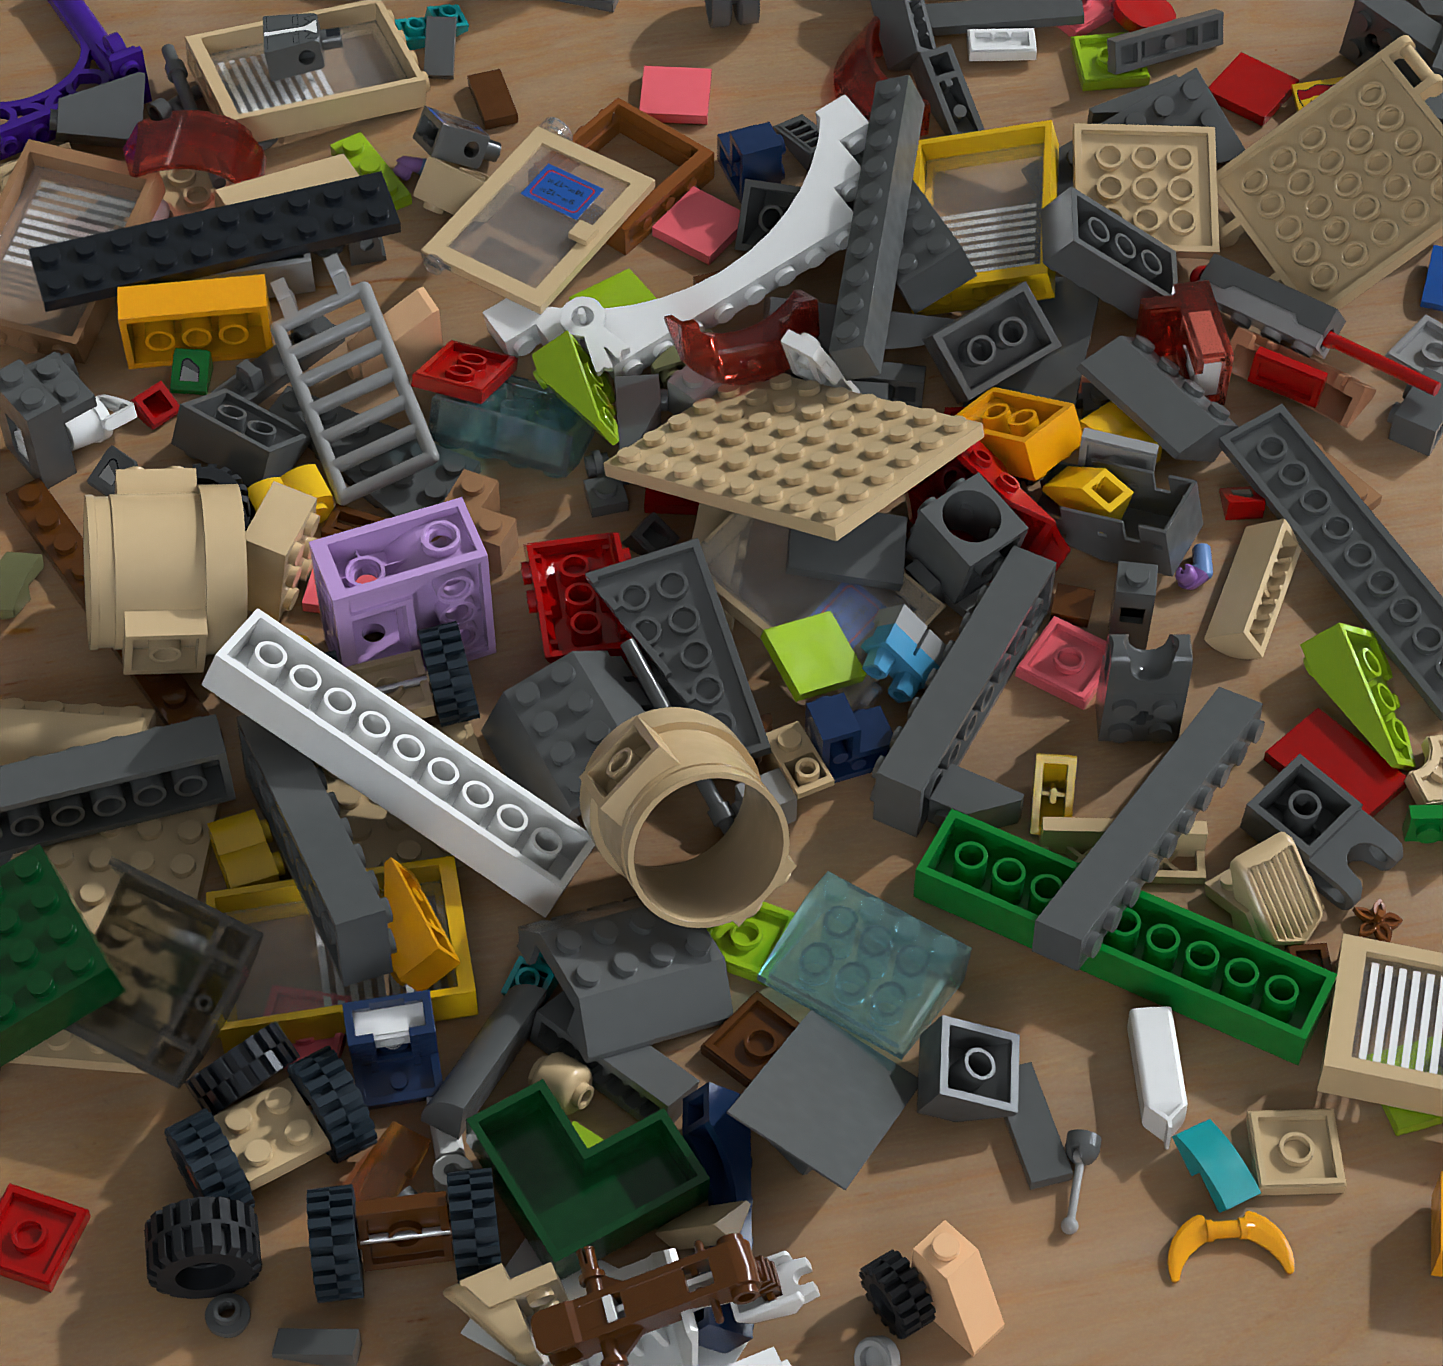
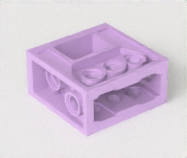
(408, 585)

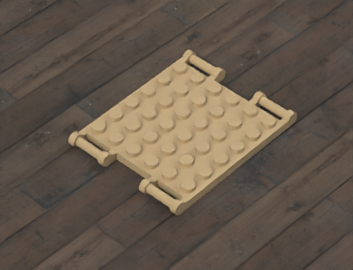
(1344, 181)

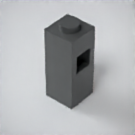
(1133, 601)

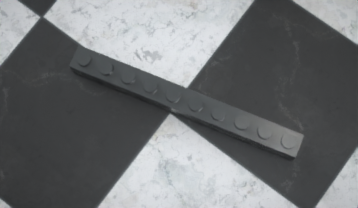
(877, 229)
(1147, 830)

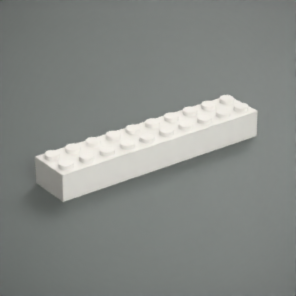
(399, 761)

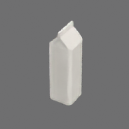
(1157, 1070)

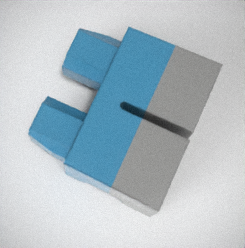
(902, 651)

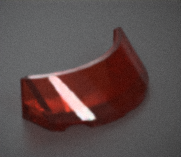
(858, 72)
(195, 143)
(747, 353)

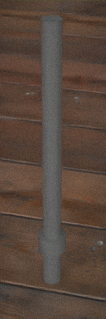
(177, 74)
(720, 811)

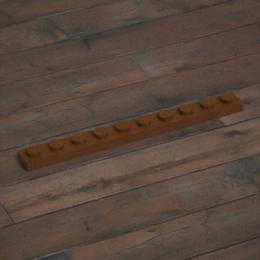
(64, 549)

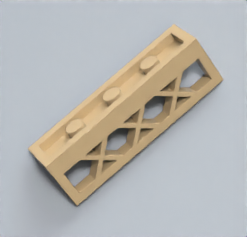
(1079, 835)

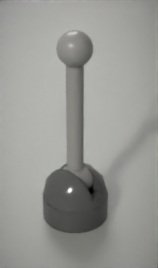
(1082, 1149)

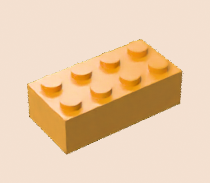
(214, 315)

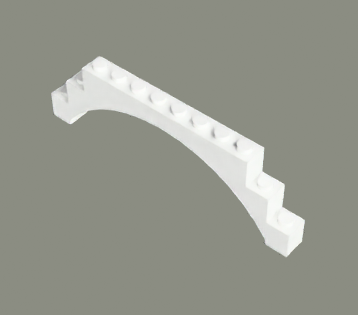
(802, 239)

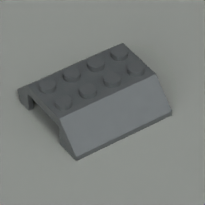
(557, 719)
(630, 976)

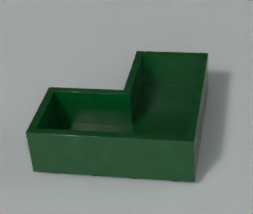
(47, 957)
(581, 1194)

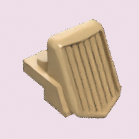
(1269, 893)
(504, 1303)

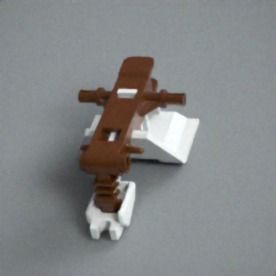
(647, 1307)

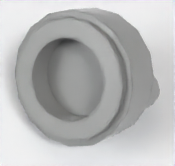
(877, 1352)

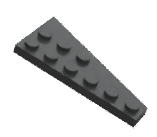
(1179, 103)
(401, 497)
(680, 625)

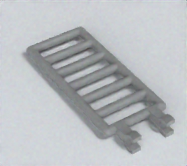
(312, 409)

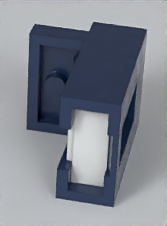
(393, 1048)

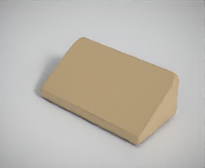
(704, 1224)

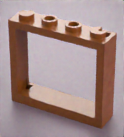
(693, 159)

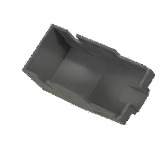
(1153, 529)

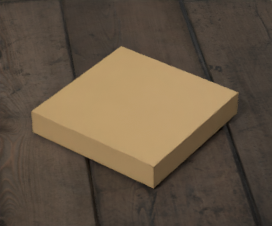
(1295, 1152)

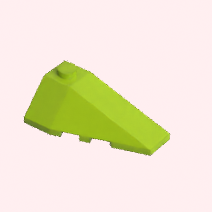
(570, 374)
(1355, 676)

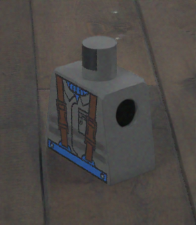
(454, 139)

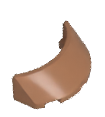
(1342, 395)

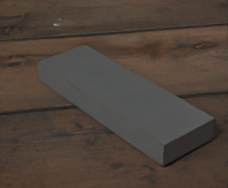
(1036, 1135)

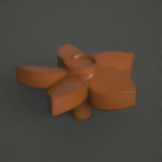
(1377, 921)

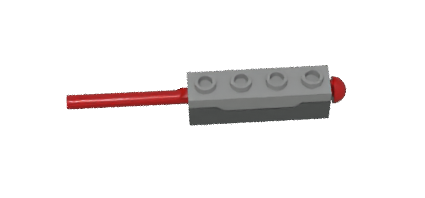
(1292, 317)

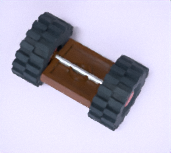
(400, 1232)

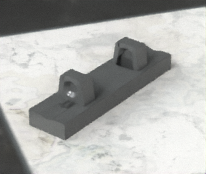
(1165, 41)
(267, 373)

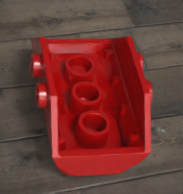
(1043, 534)
(565, 603)

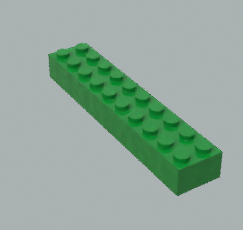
(1154, 951)

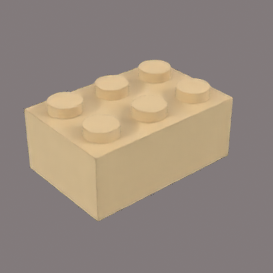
(279, 549)

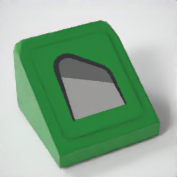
(191, 371)

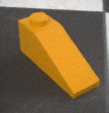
(421, 943)

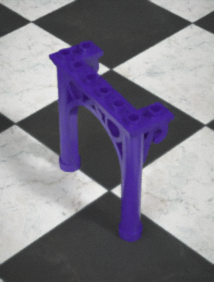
(107, 52)

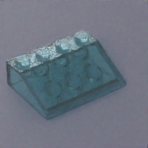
(514, 425)
(866, 965)

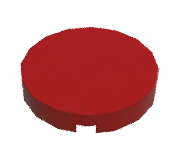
(1142, 13)

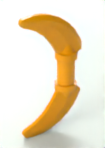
(1251, 1226)

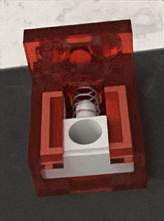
(1193, 333)

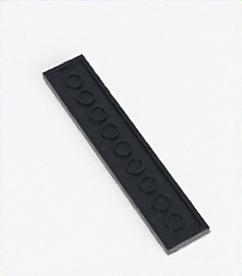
(214, 240)

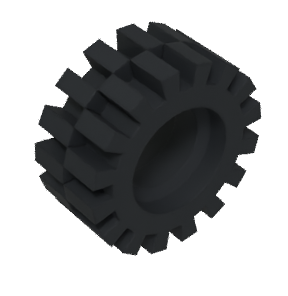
(897, 1294)

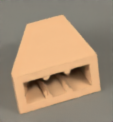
(414, 330)
(958, 1287)

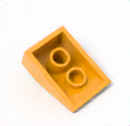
(1026, 430)

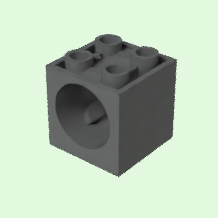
(974, 509)

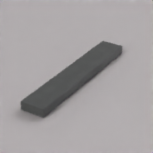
(959, 16)

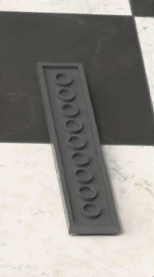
(1345, 544)

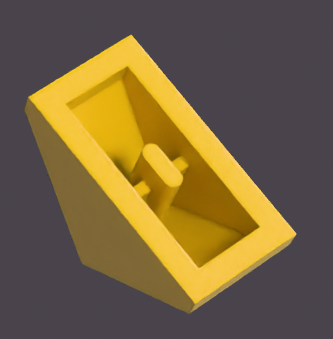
(1052, 788)

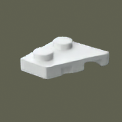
(812, 362)

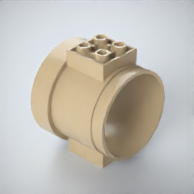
(164, 569)
(646, 763)

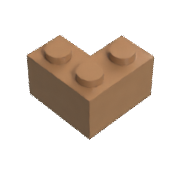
(495, 529)

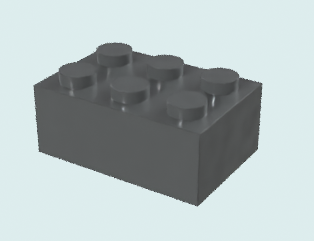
(991, 342)

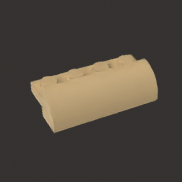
(53, 726)

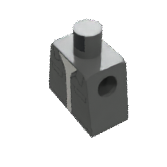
(297, 44)

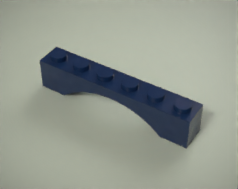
(725, 1154)

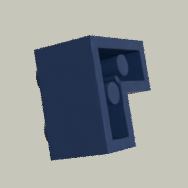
(751, 154)
(847, 738)

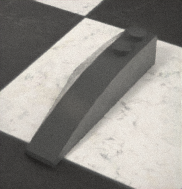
(904, 329)

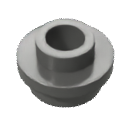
(230, 1326)

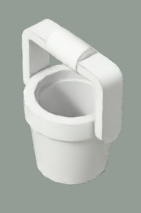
(97, 423)

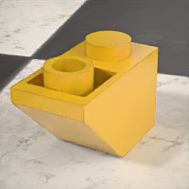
(1089, 491)

